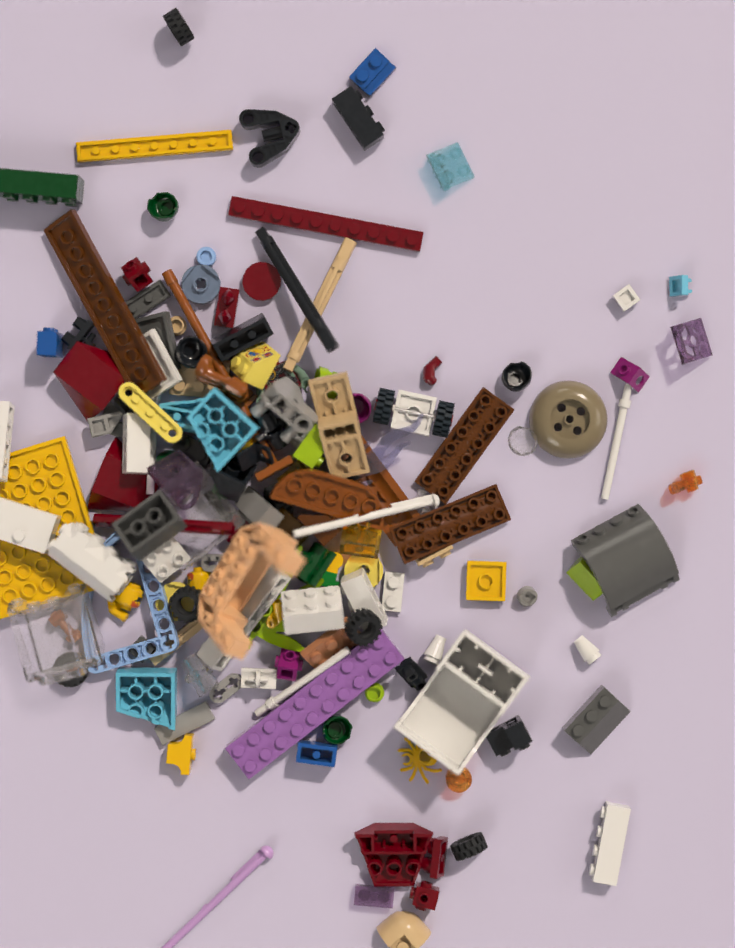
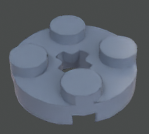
(201, 295)

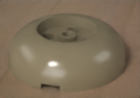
(545, 415)

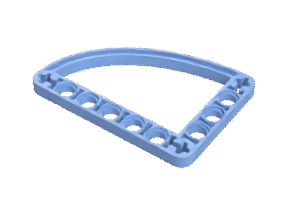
(157, 615)

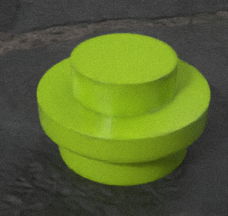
(374, 692)

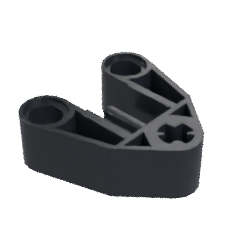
(268, 118)

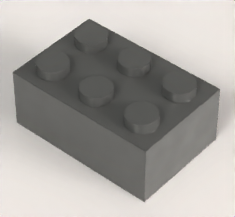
(149, 525)

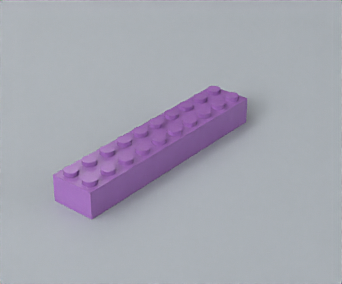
(313, 704)

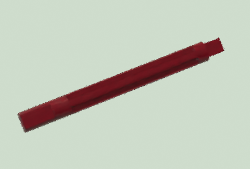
(194, 526)

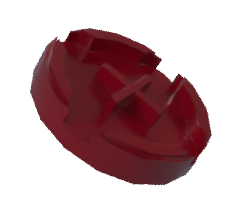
(261, 281)

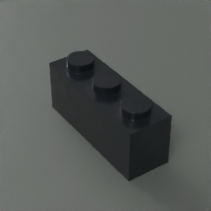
(358, 117)
(242, 337)

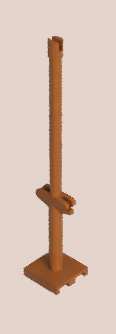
(172, 282)

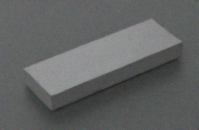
(186, 722)

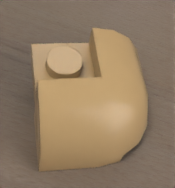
(403, 930)

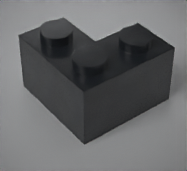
(508, 736)

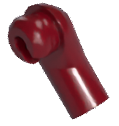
(429, 371)

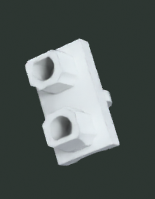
(258, 678)

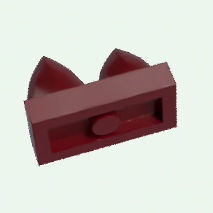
(226, 307)
(436, 864)

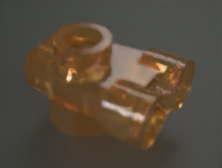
(688, 481)

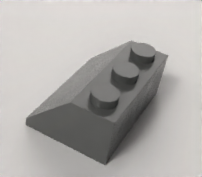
(596, 719)

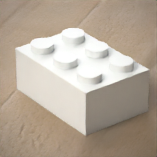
(312, 610)

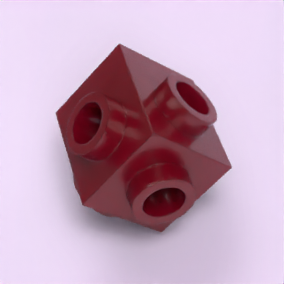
(137, 274)
(424, 902)

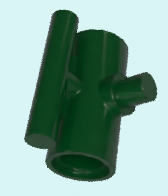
(315, 565)

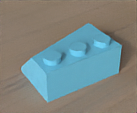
(221, 427)
(148, 694)

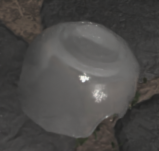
(522, 441)

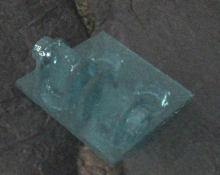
(450, 166)

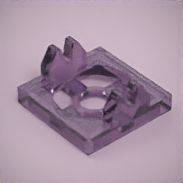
(701, 339)

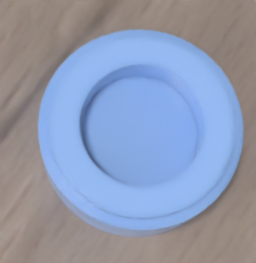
(206, 256)

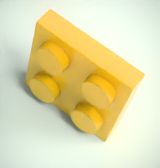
(486, 580)

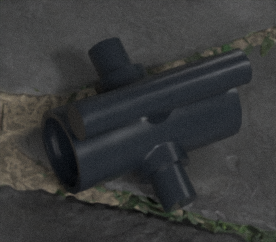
(270, 430)

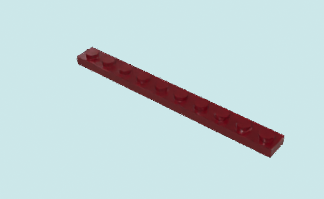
(325, 223)

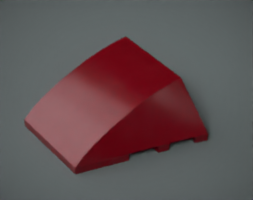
(89, 378)
(117, 490)
(393, 852)

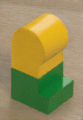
(331, 573)

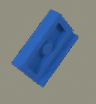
(372, 72)

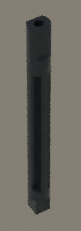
(297, 290)

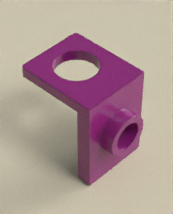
(629, 373)

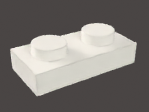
(393, 591)

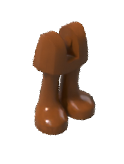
(233, 387)

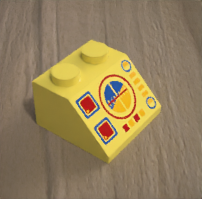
(255, 364)

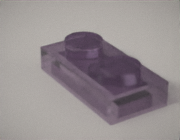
(374, 896)

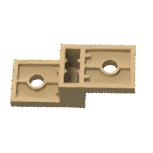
(339, 425)

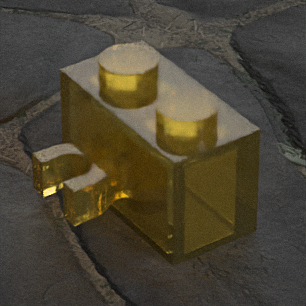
(360, 541)

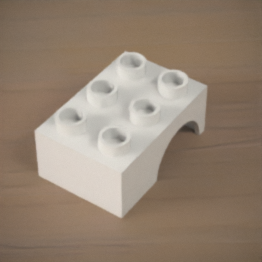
(462, 701)

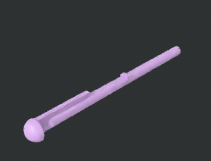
(238, 877)

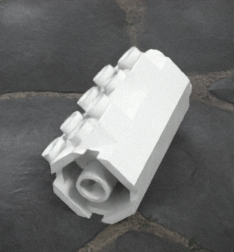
(91, 560)

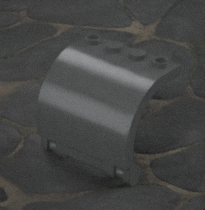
(627, 558)

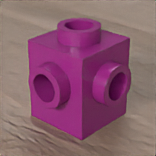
(288, 664)

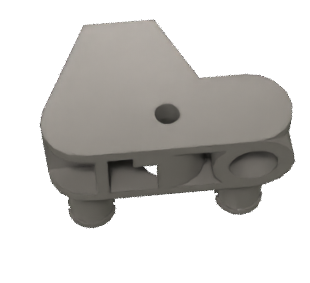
(287, 396)

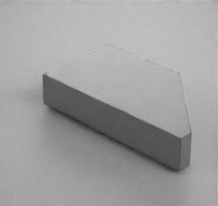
(104, 424)

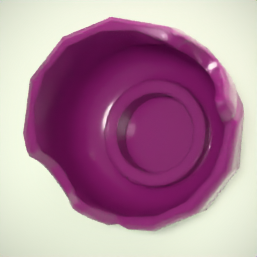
(363, 406)

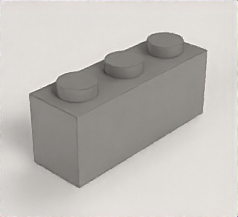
(257, 509)

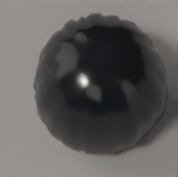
(190, 351)

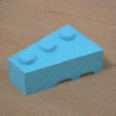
(179, 411)

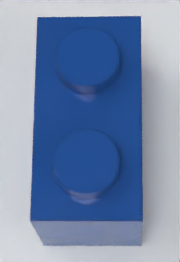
(49, 343)
(316, 753)

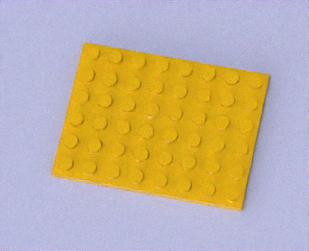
(48, 481)

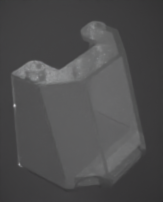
(57, 636)

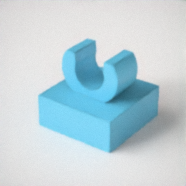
(679, 285)

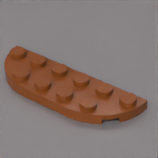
(328, 495)

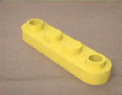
(150, 412)

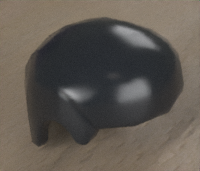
(516, 376)

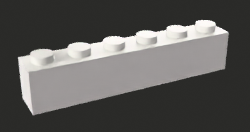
(258, 604)

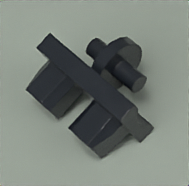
(85, 328)
(412, 673)

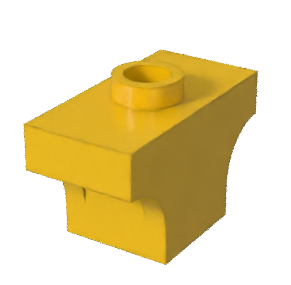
(182, 753)

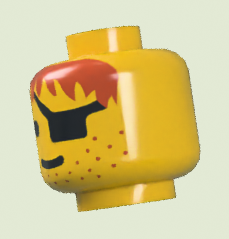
(198, 577)
(131, 596)

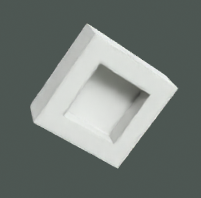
(626, 297)

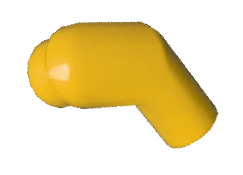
(114, 609)
(276, 616)

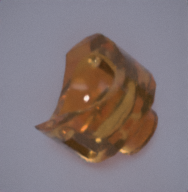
(460, 782)

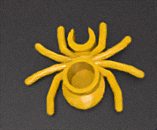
(418, 759)

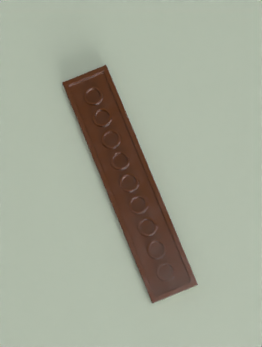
(104, 302)

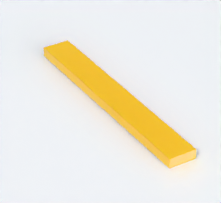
(154, 146)

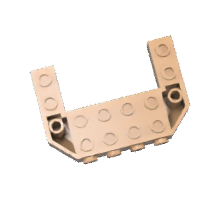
(237, 578)

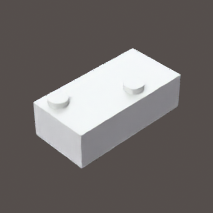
(27, 525)

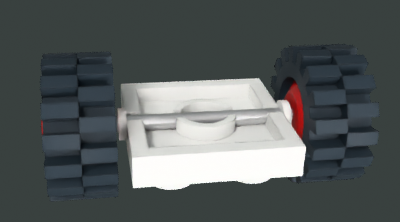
(409, 407)

